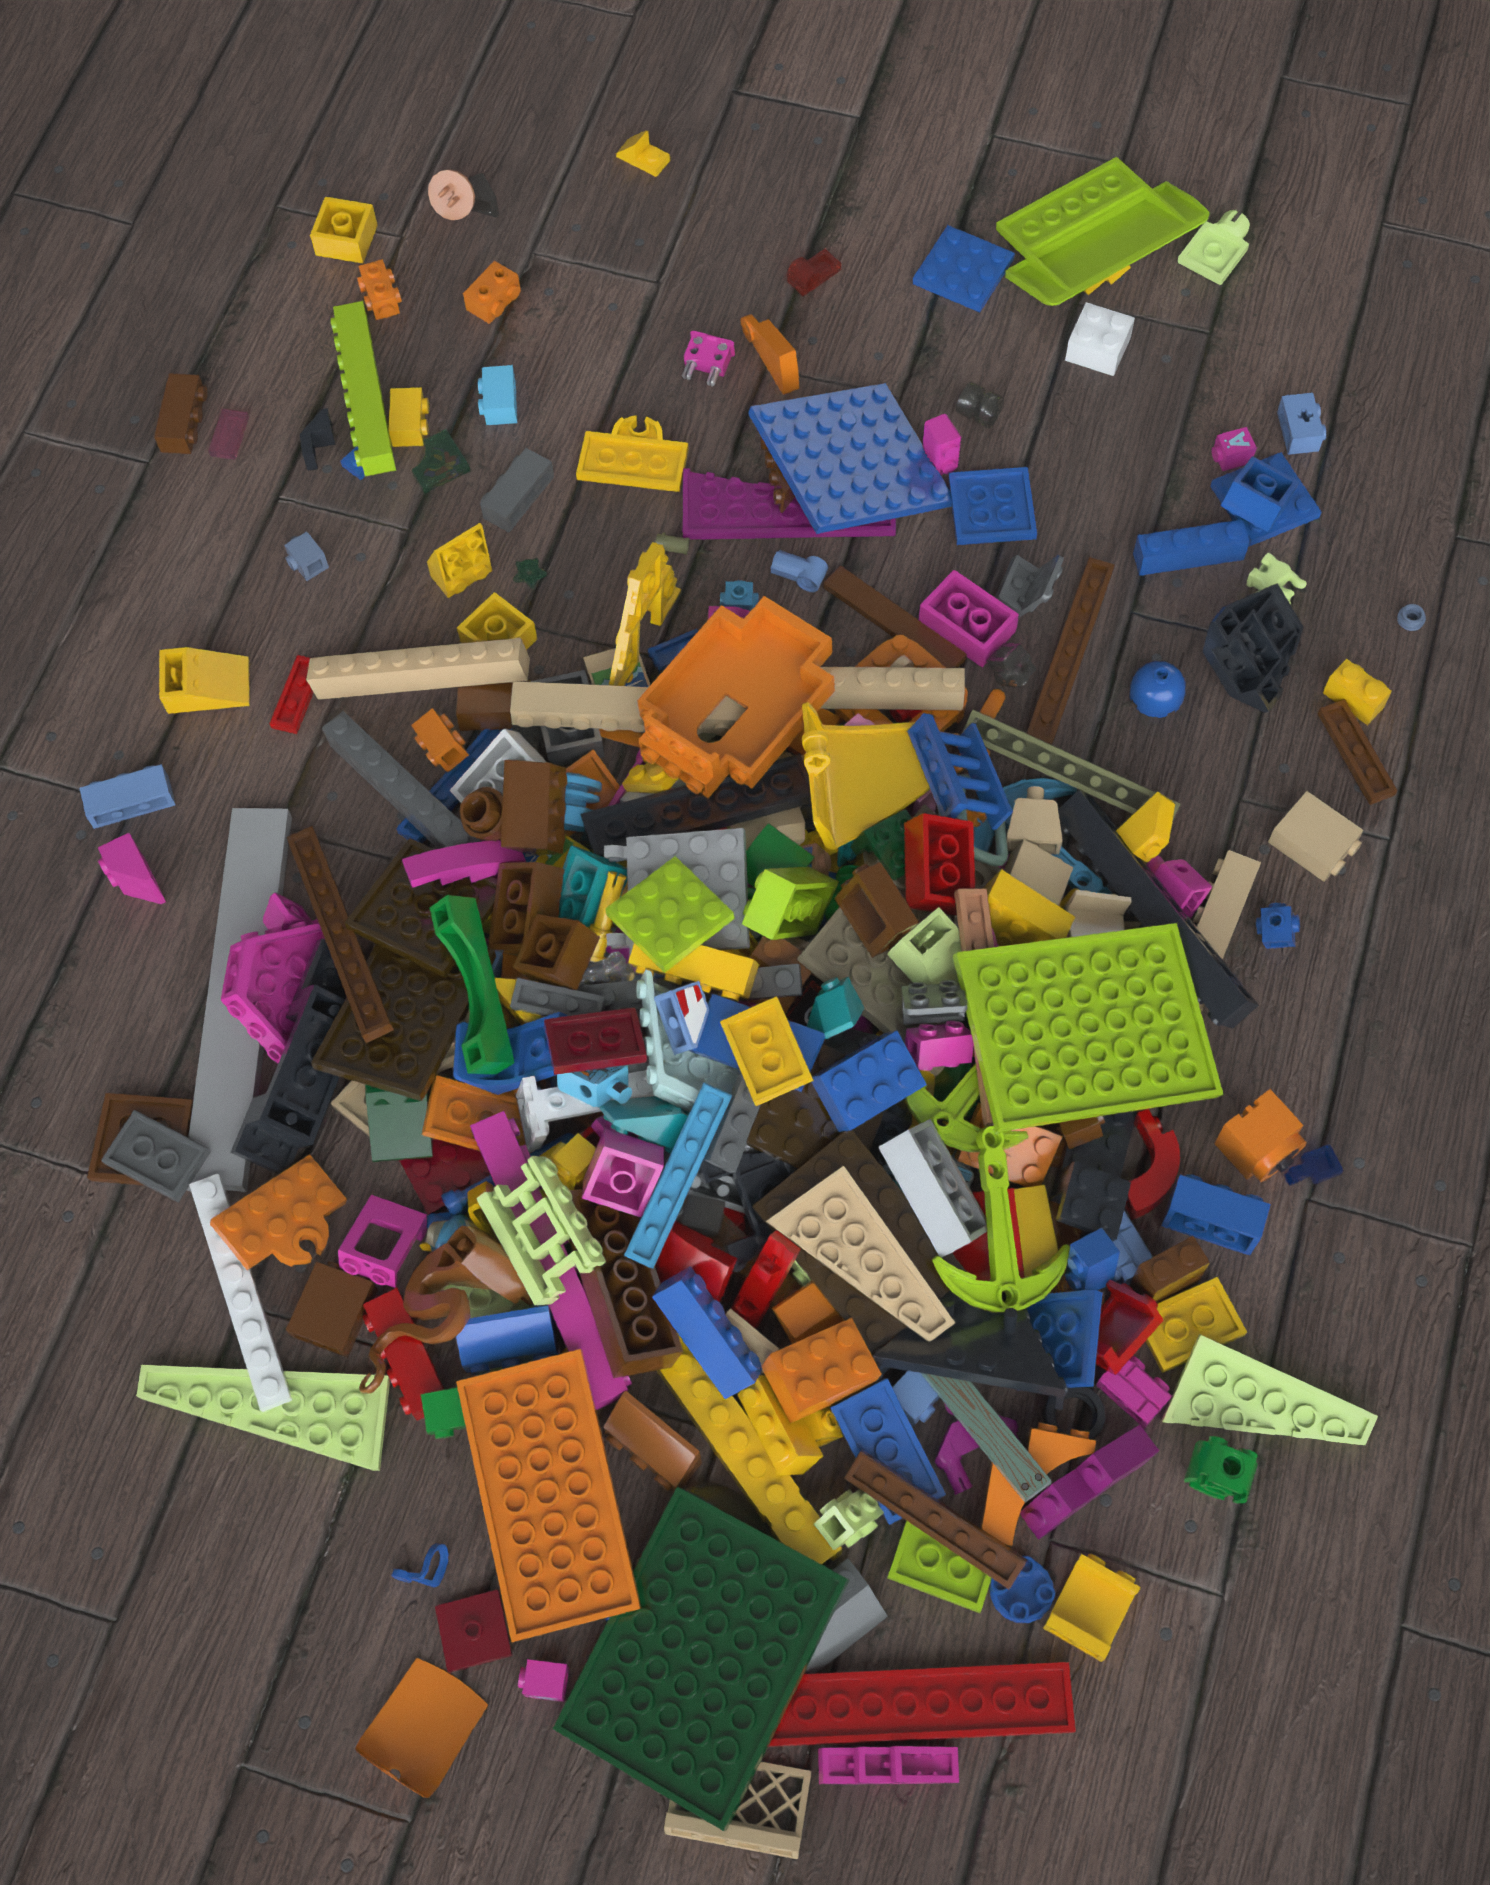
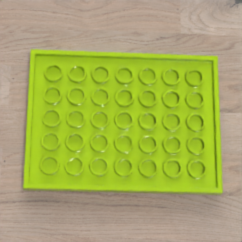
(1086, 1026)

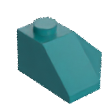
(835, 1007)

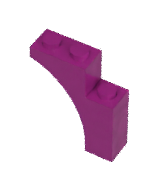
(1088, 1481)

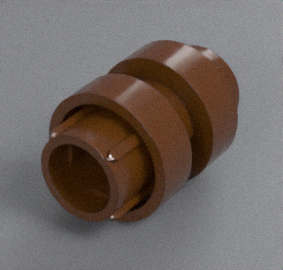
(483, 814)

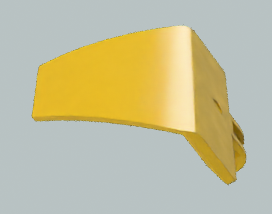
(858, 775)

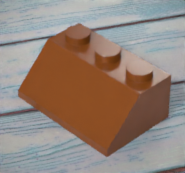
(651, 1443)

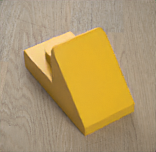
(643, 155)

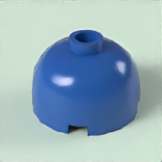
(1158, 689)

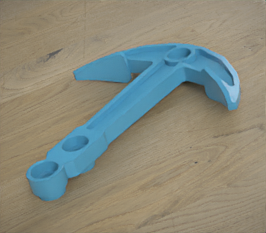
(1052, 789)

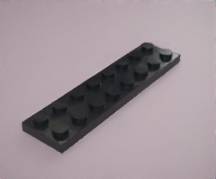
(682, 811)

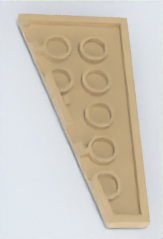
(851, 1239)

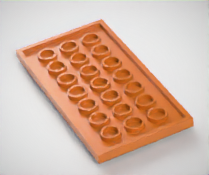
(547, 1495)

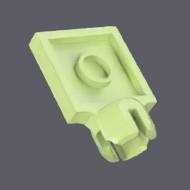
(1217, 247)

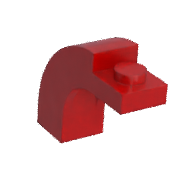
(1153, 1186)

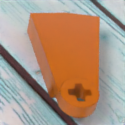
(774, 351)

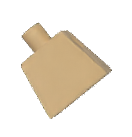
(1036, 822)

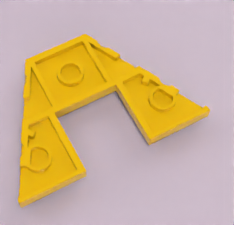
(650, 589)

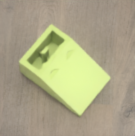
(929, 950)

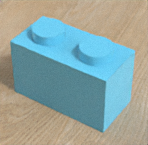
(499, 395)

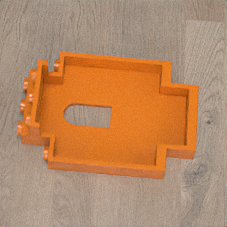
(758, 661)

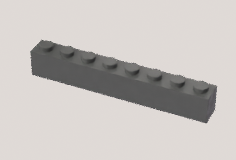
(395, 783)

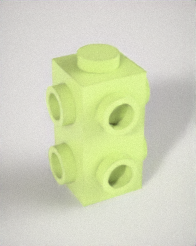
(848, 1518)

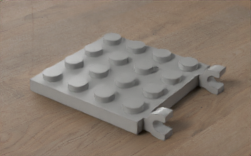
(712, 856)

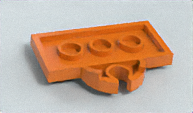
(458, 1105)
(281, 1216)

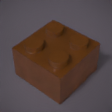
(556, 951)

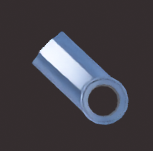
(806, 572)

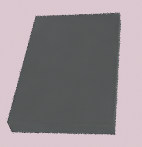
(156, 1156)

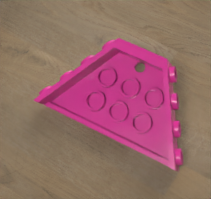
(264, 979)

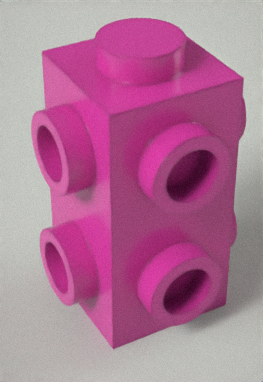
(940, 1045)

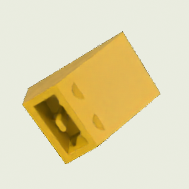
(460, 561)
(202, 680)

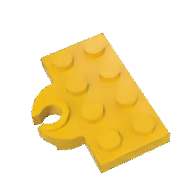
(633, 457)

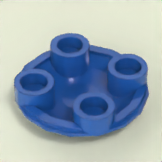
(1028, 1596)

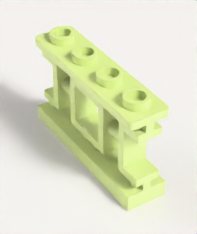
(521, 1242)

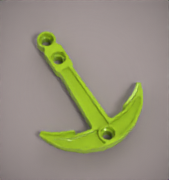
(954, 1108)
(1001, 1245)

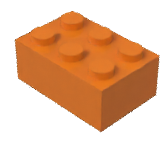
(820, 1370)

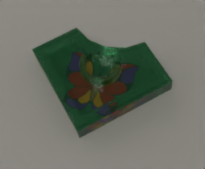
(441, 462)

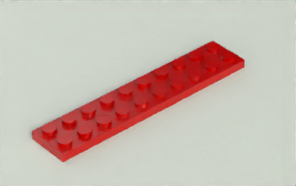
(928, 1704)

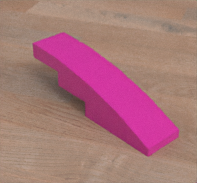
(456, 862)
(888, 1765)

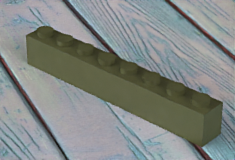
(1062, 764)

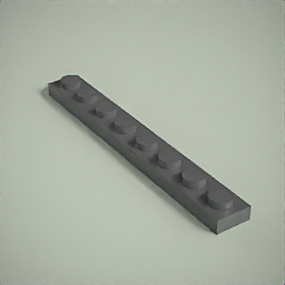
(768, 983)

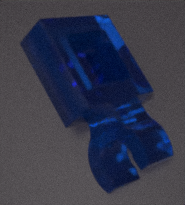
(1317, 1164)

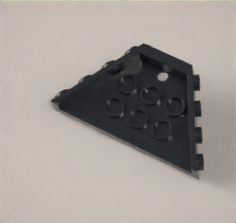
(980, 1349)

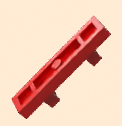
(765, 1278)

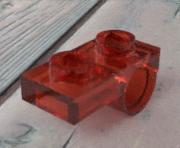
(809, 274)

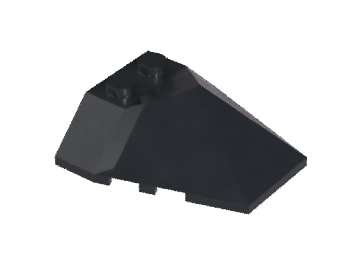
(1252, 646)

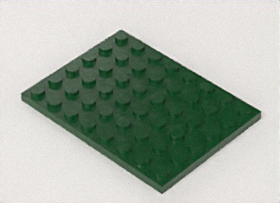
(708, 1661)

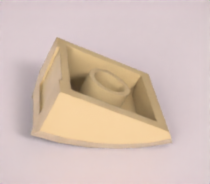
(788, 822)

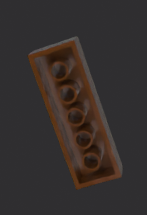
(620, 1296)

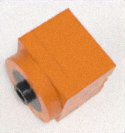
(1262, 1138)

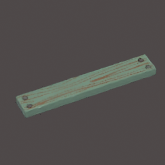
(991, 1435)

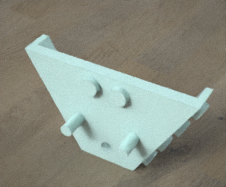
(680, 1075)

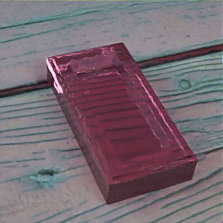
(228, 434)

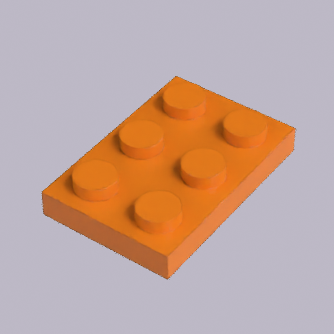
(1026, 1161)

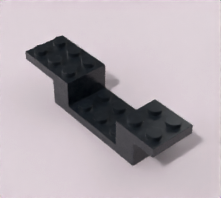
(298, 1093)
(1090, 1180)

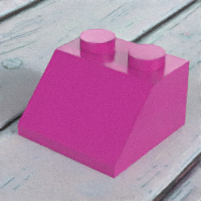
(129, 869)

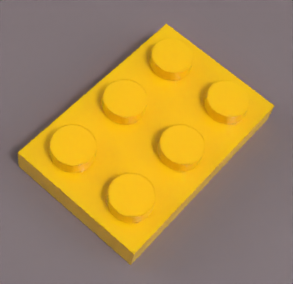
(766, 1051)
(1186, 1315)

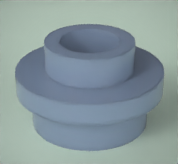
(1412, 611)

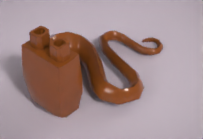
(466, 1260)

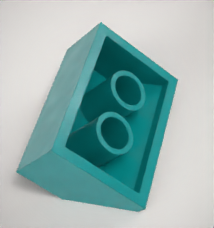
(584, 884)

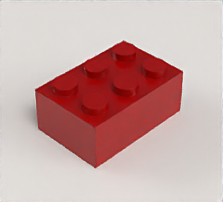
(938, 861)

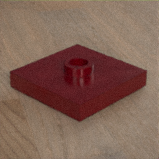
(473, 1631)

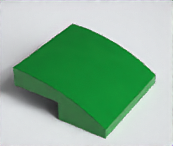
(774, 850)

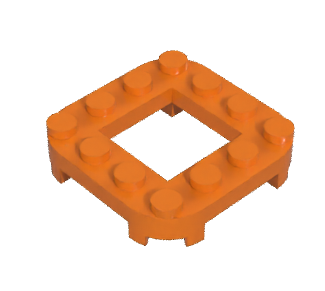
(885, 656)

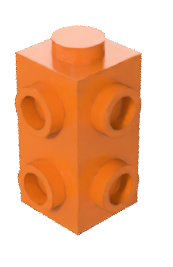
(377, 284)
(443, 744)

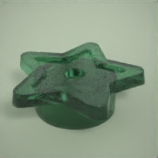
(526, 566)

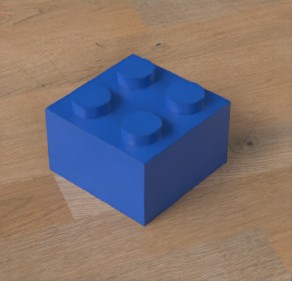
(1259, 494)

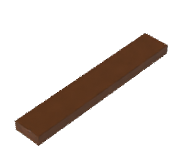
(890, 616)
(935, 1519)

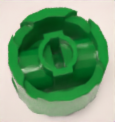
(1221, 1470)

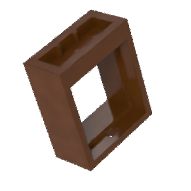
(886, 901)

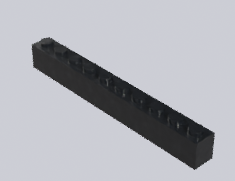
(1154, 906)

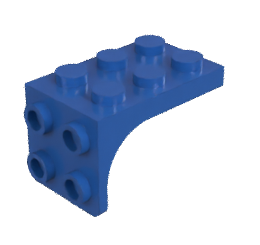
(529, 1054)

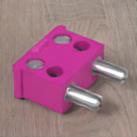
(708, 355)

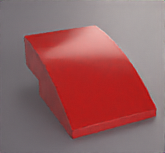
(689, 1248)

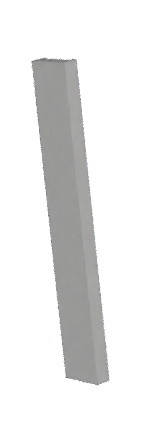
(228, 1055)

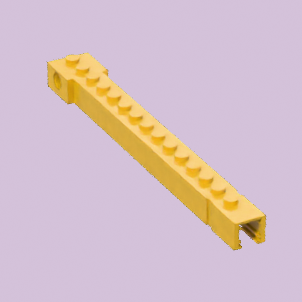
(743, 1454)

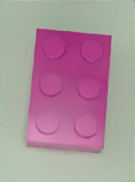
(968, 617)

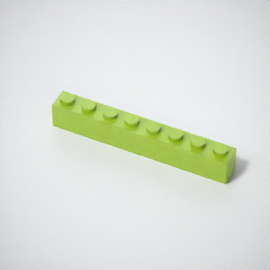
(363, 388)

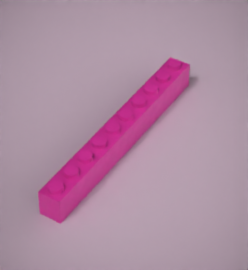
(572, 1310)

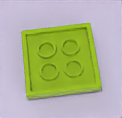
(669, 914)

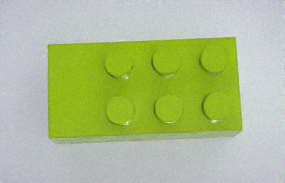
(789, 902)

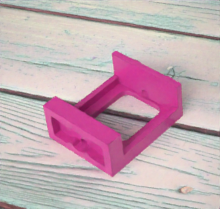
(391, 1216)

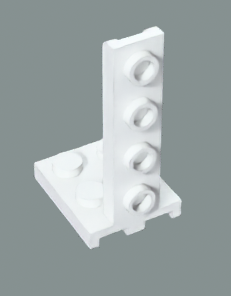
(551, 1104)

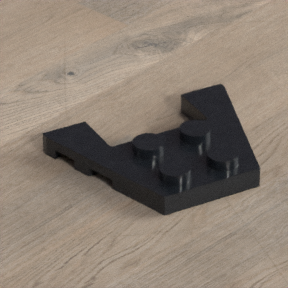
(754, 1179)

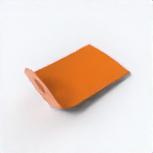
(422, 1727)

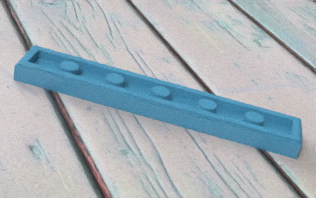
(678, 1175)

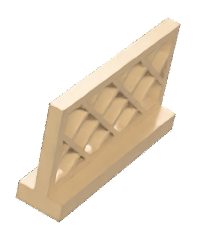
(747, 1835)

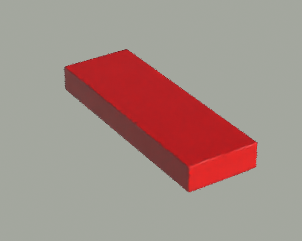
(294, 698)

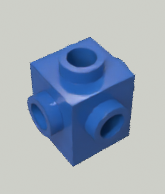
(1278, 935)

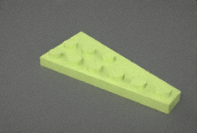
(1246, 1395)

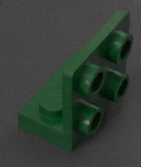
(886, 842)

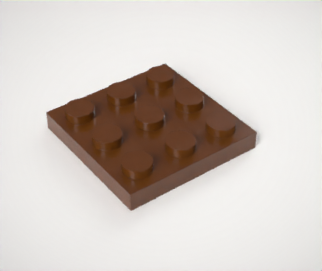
(115, 1112)

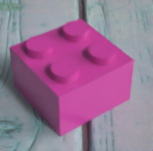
(623, 1172)

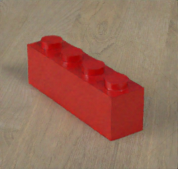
(407, 1356)

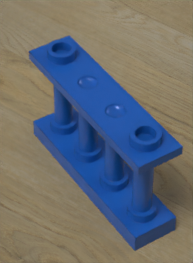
(942, 777)

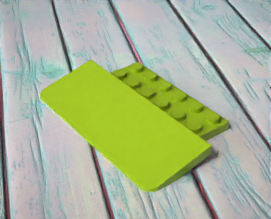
(1094, 230)

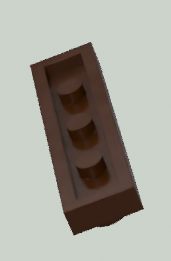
(1357, 752)

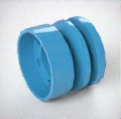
(576, 799)

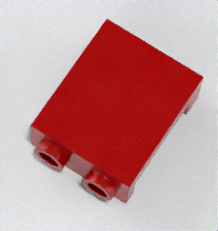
(1124, 1325)

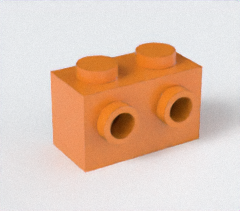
(492, 292)

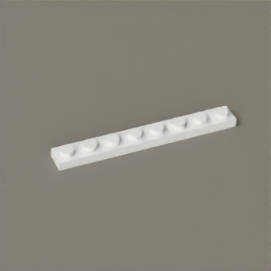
(242, 1301)

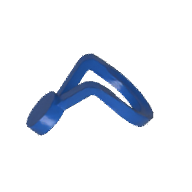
(419, 1577)

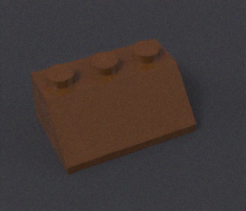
(533, 807)

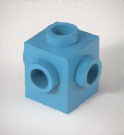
(739, 595)

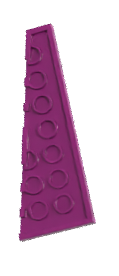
(746, 510)

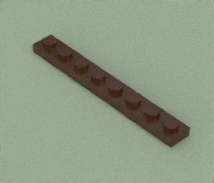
(1070, 650)

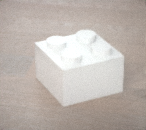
(1099, 339)

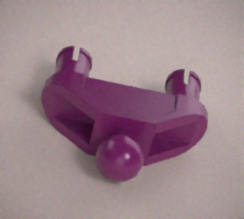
(954, 1445)

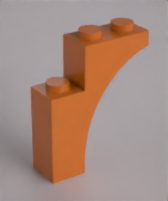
(1049, 1451)

